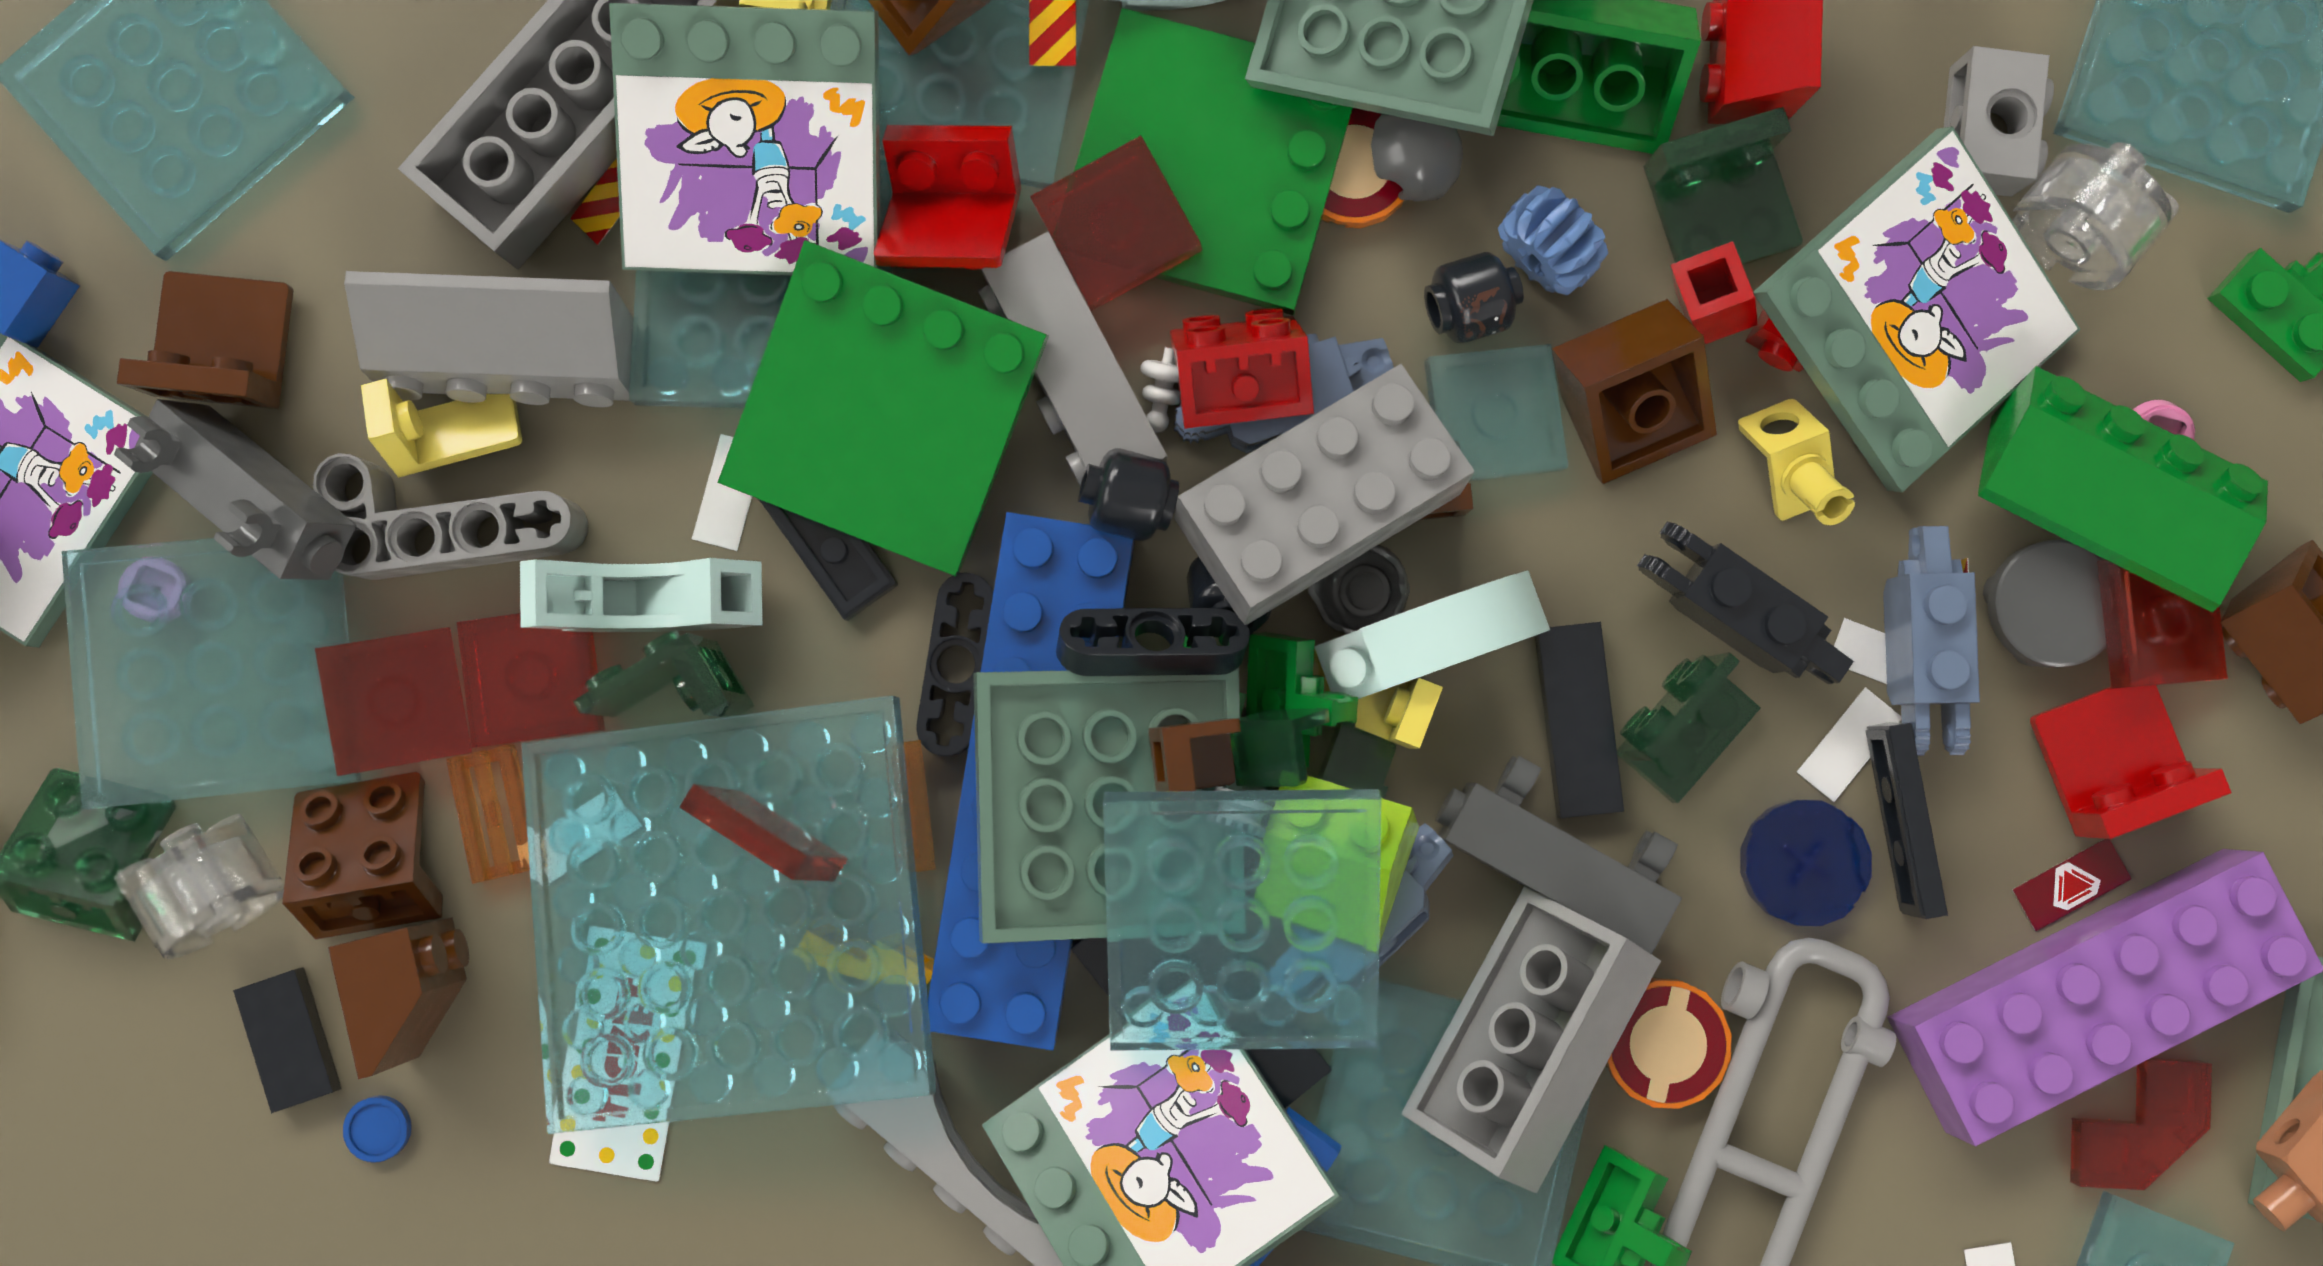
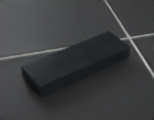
(839, 562)
(1579, 720)
(1906, 820)

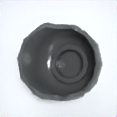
(1416, 156)
(1362, 591)

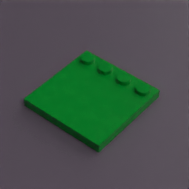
(1236, 156)
(882, 408)

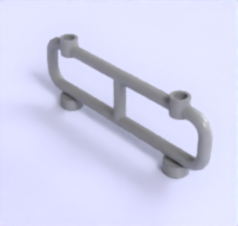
(1758, 998)

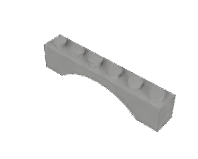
(924, 1137)

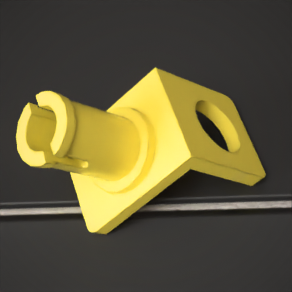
(1799, 464)

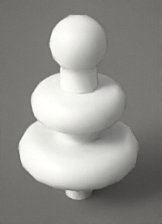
(1162, 392)

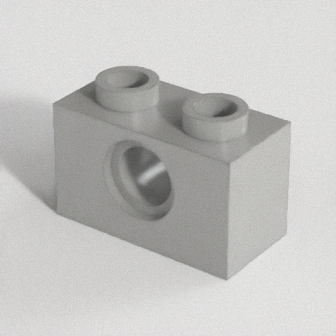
(2016, 90)

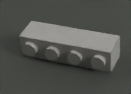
(1077, 368)

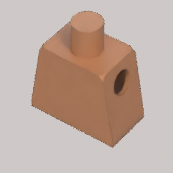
(2295, 1156)

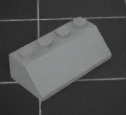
(492, 336)
(1530, 1039)

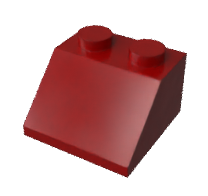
(1760, 56)

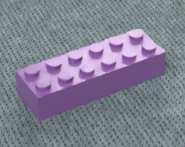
(2105, 994)

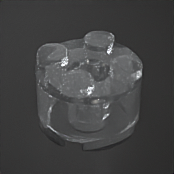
(2094, 213)
(201, 885)

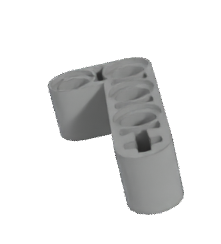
(454, 525)

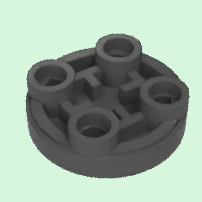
(2048, 604)

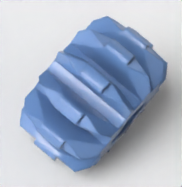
(1553, 240)

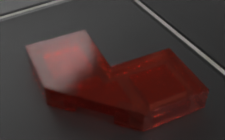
(2170, 1118)

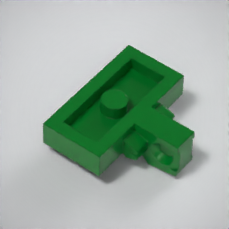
(2278, 309)
(1284, 679)
(1617, 1218)

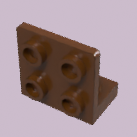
(216, 342)
(359, 857)

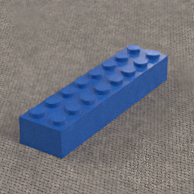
(1018, 987)

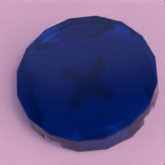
(1805, 862)

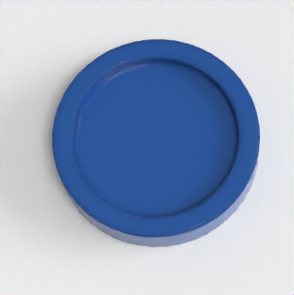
(377, 1128)

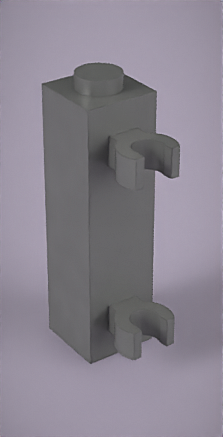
(240, 490)
(1556, 864)

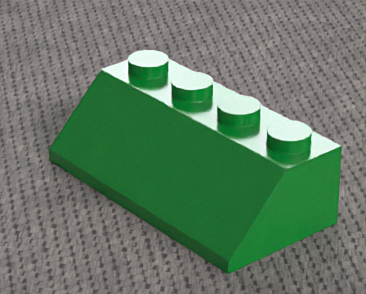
(1602, 71)
(2123, 487)

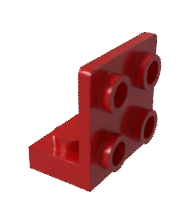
(949, 196)
(1242, 368)
(2120, 762)

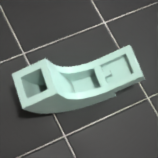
(641, 596)
(1433, 636)

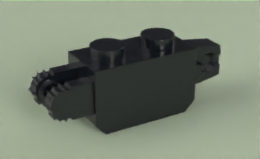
(1746, 608)

